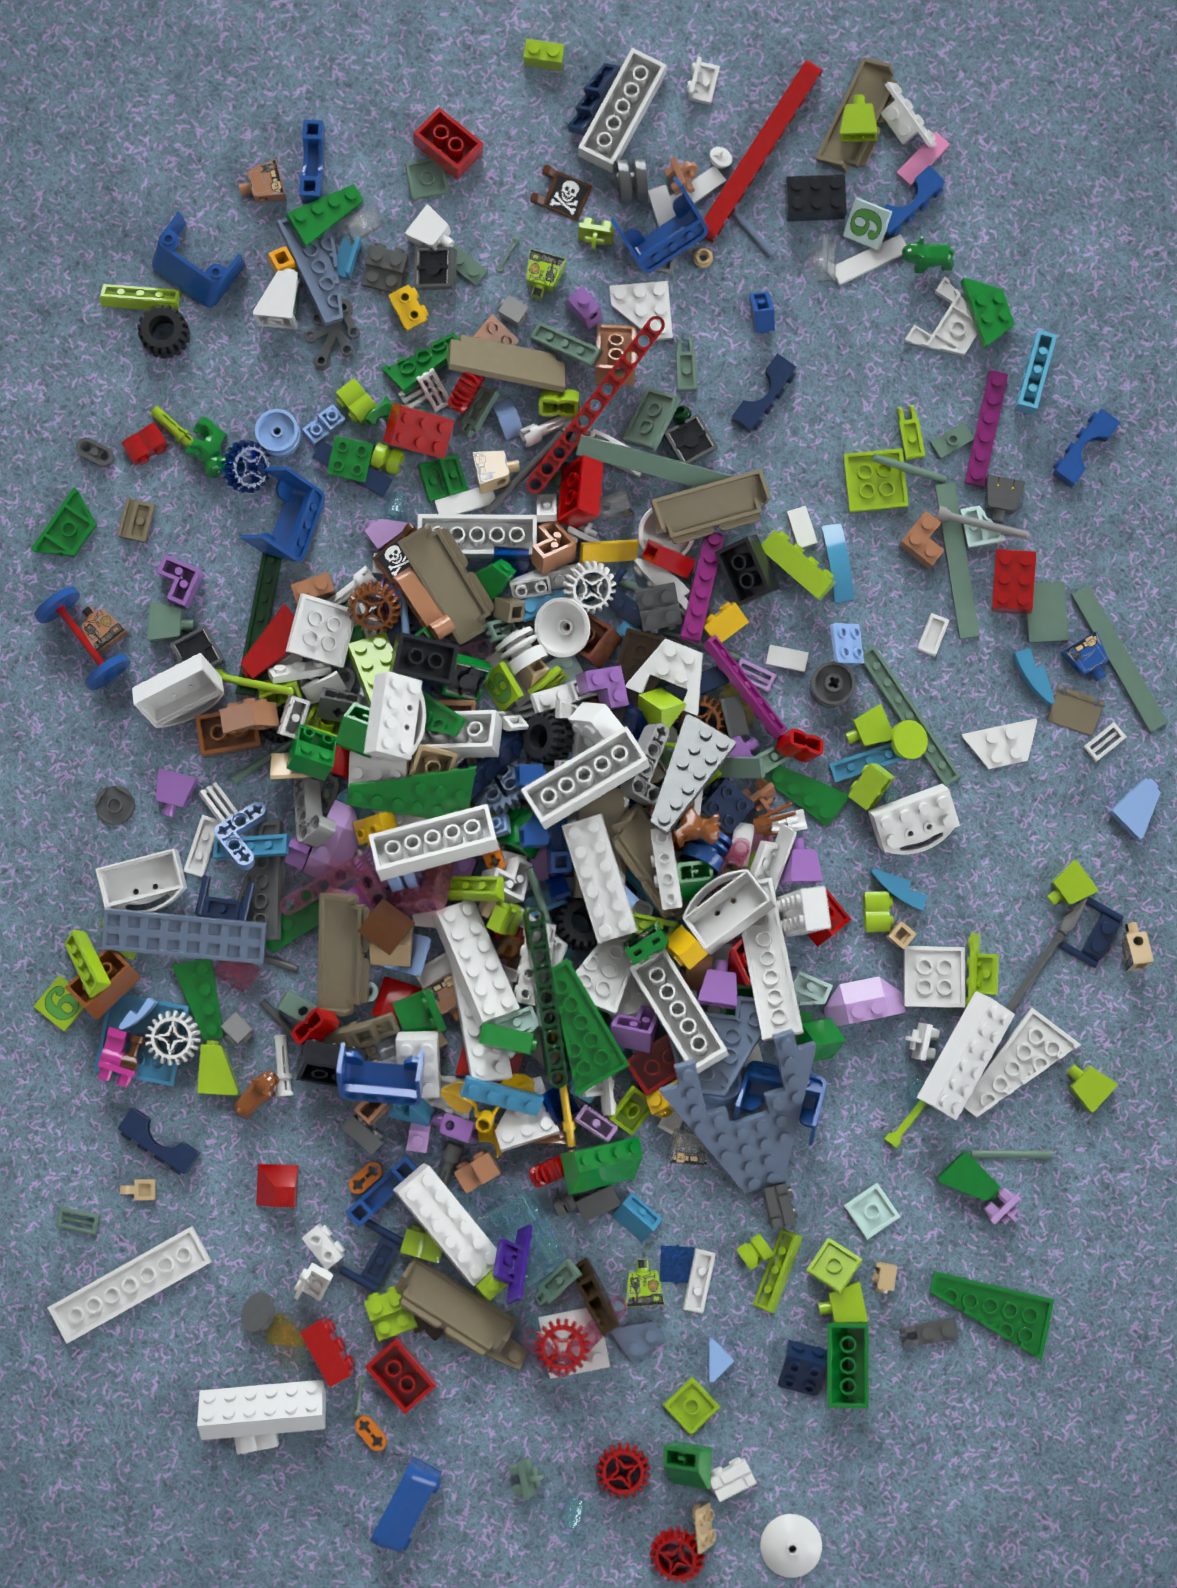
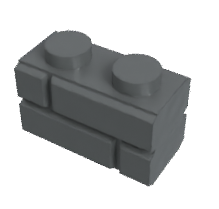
(779, 1206)

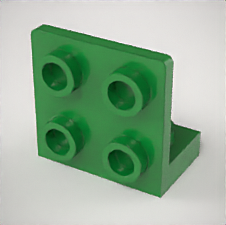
(350, 459)
(419, 1012)

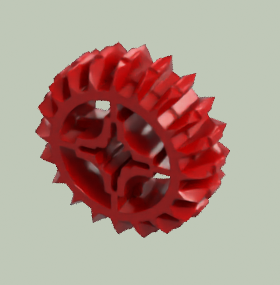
(465, 391)
(547, 1171)
(549, 1360)
(631, 1487)
(693, 1562)

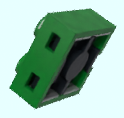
(468, 678)
(645, 943)

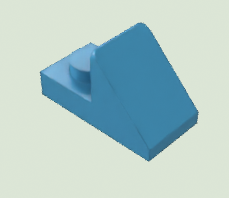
(417, 1114)

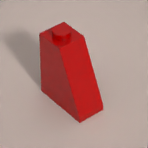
(668, 559)

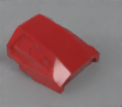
(391, 991)

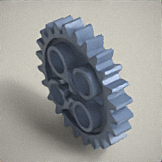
(493, 796)

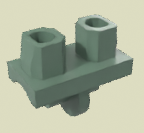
(528, 1477)

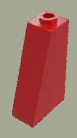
(270, 646)

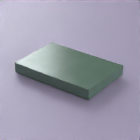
(651, 419)
(1049, 614)

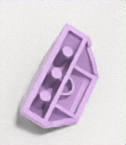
(338, 847)
(863, 1001)

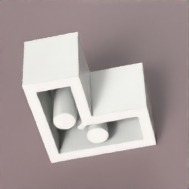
(514, 877)

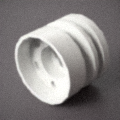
(520, 650)

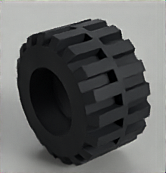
(174, 342)
(548, 738)
(565, 929)

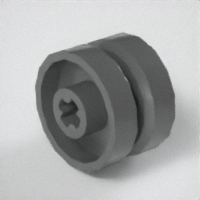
(632, 180)
(832, 673)

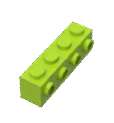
(795, 563)

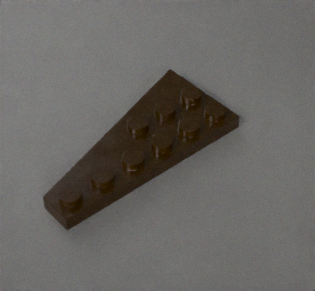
(635, 650)

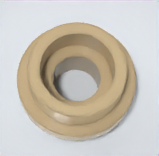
(703, 264)

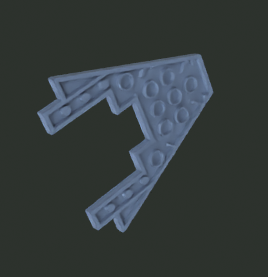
(739, 1037)
(759, 1145)

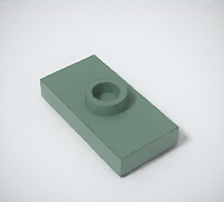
(951, 441)

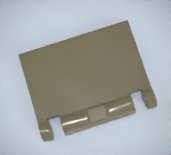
(1075, 711)

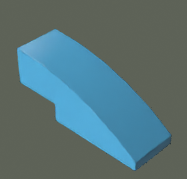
(1034, 676)
(899, 889)

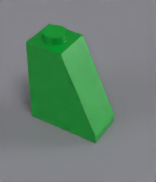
(495, 577)
(507, 1039)
(969, 1177)

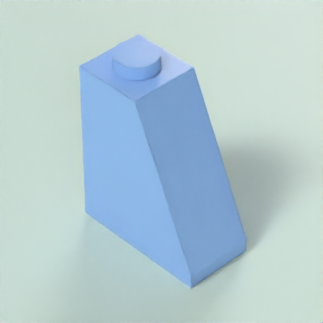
(1137, 808)

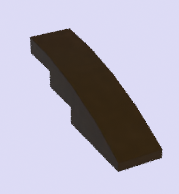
(596, 1298)

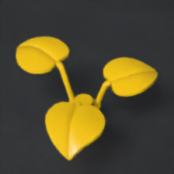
(485, 1119)

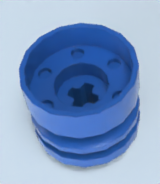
(708, 853)

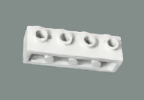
(524, 989)

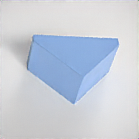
(508, 418)
(718, 1360)

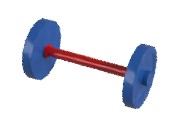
(57, 606)

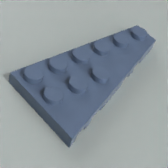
(318, 271)

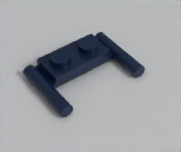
(623, 604)
(223, 908)
(1100, 936)
(379, 1259)

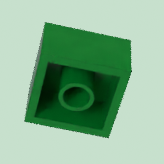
(511, 841)

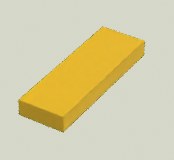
(609, 551)

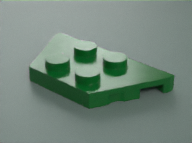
(988, 310)
(67, 529)

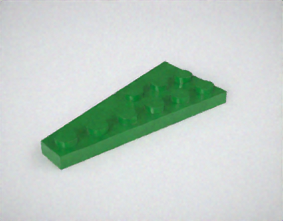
(417, 794)
(588, 1040)
(1009, 1312)

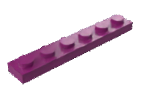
(986, 428)
(701, 588)
(745, 687)

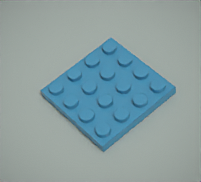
(150, 1068)

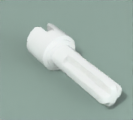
(534, 433)
(360, 577)

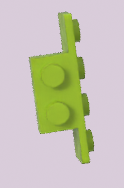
(982, 970)

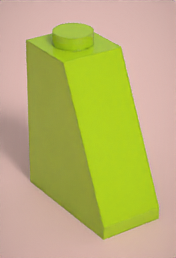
(216, 1071)

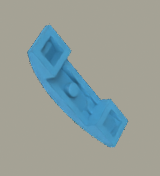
(838, 562)

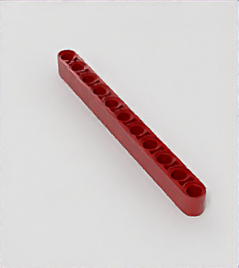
(760, 148)
(601, 397)

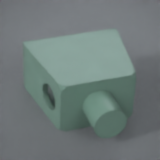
(167, 623)
(292, 1002)

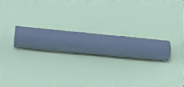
(752, 233)

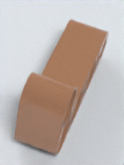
(422, 604)

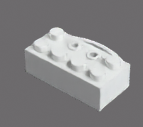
(163, 709)
(393, 717)
(913, 813)
(121, 879)
(715, 930)

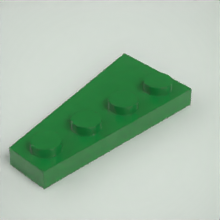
(322, 214)
(406, 370)
(811, 795)
(201, 993)

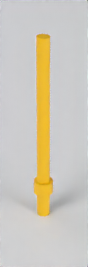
(568, 1124)

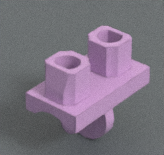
(1009, 1200)

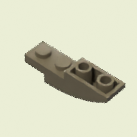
(364, 1033)

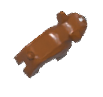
(695, 827)
(256, 1094)

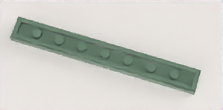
(647, 462)
(957, 564)
(1119, 659)
(905, 711)

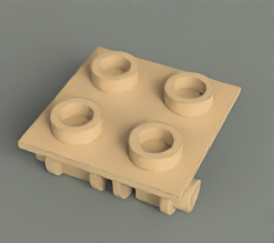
(703, 1521)

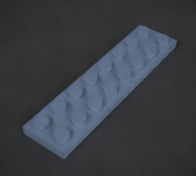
(184, 936)

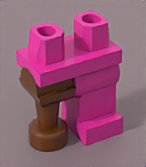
(115, 1059)

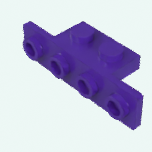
(512, 1262)

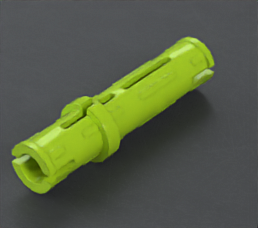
(181, 435)

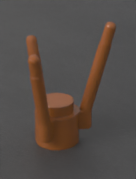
(764, 822)

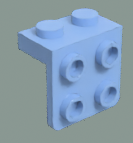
(847, 644)
(420, 947)

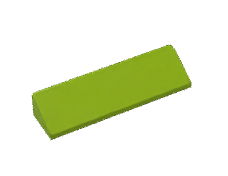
(138, 300)
(476, 888)
(87, 963)
(779, 1272)

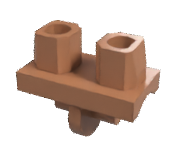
(683, 173)
(763, 796)

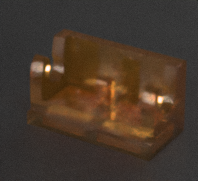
(509, 948)

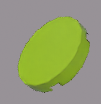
(909, 739)

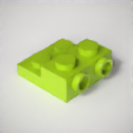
(388, 1315)

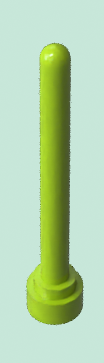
(254, 683)
(896, 1136)

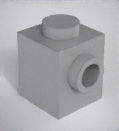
(513, 311)
(238, 1029)

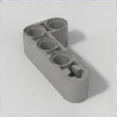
(639, 786)
(310, 824)

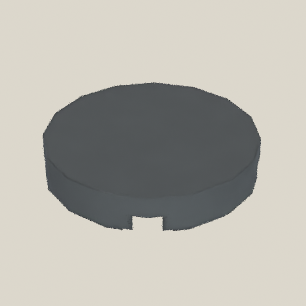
(120, 809)
(258, 1313)

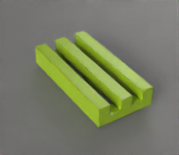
(550, 680)

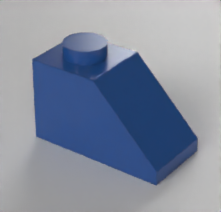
(762, 312)

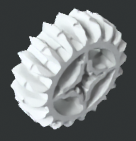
(594, 581)
(172, 1047)

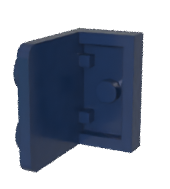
(727, 802)
(803, 1368)

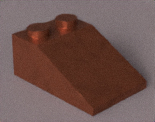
(601, 642)

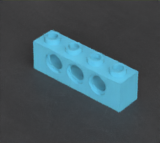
(1035, 372)

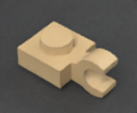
(142, 1189)

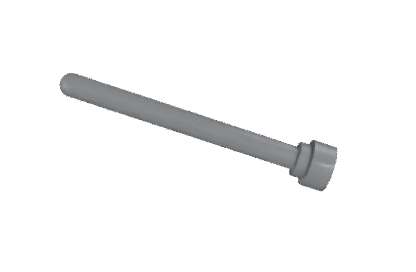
(945, 515)

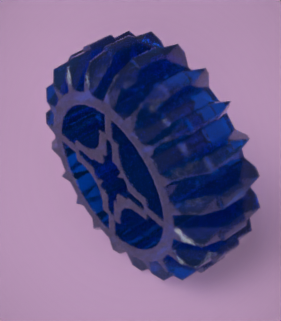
(253, 466)

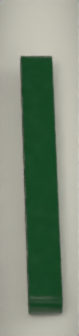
(539, 988)

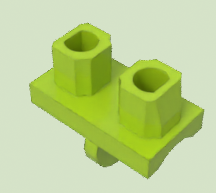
(594, 233)

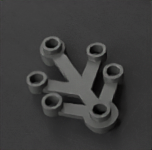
(333, 331)

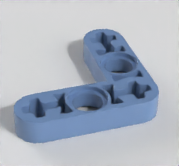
(233, 835)

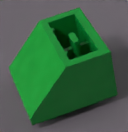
(354, 729)
(312, 752)
(693, 876)
(688, 1464)

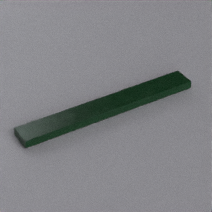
(261, 609)

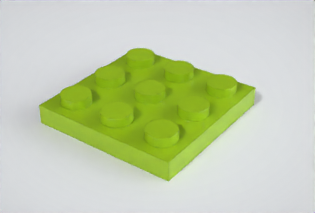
(872, 484)

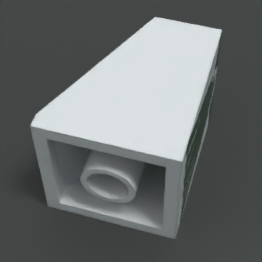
(280, 301)

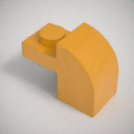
(281, 259)

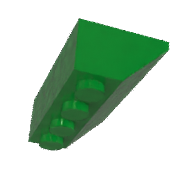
(601, 1164)
(848, 1364)

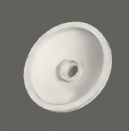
(647, 531)
(552, 630)
(789, 1531)

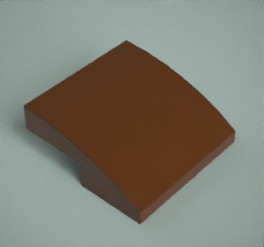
(386, 926)

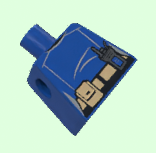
(1087, 656)

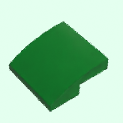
(451, 475)

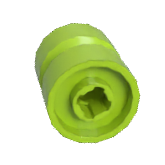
(386, 458)
(755, 1251)

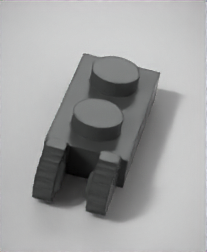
(931, 1332)

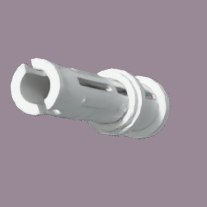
(283, 1074)

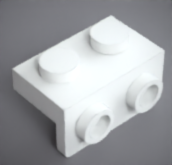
(703, 82)
(323, 1246)
(313, 1282)

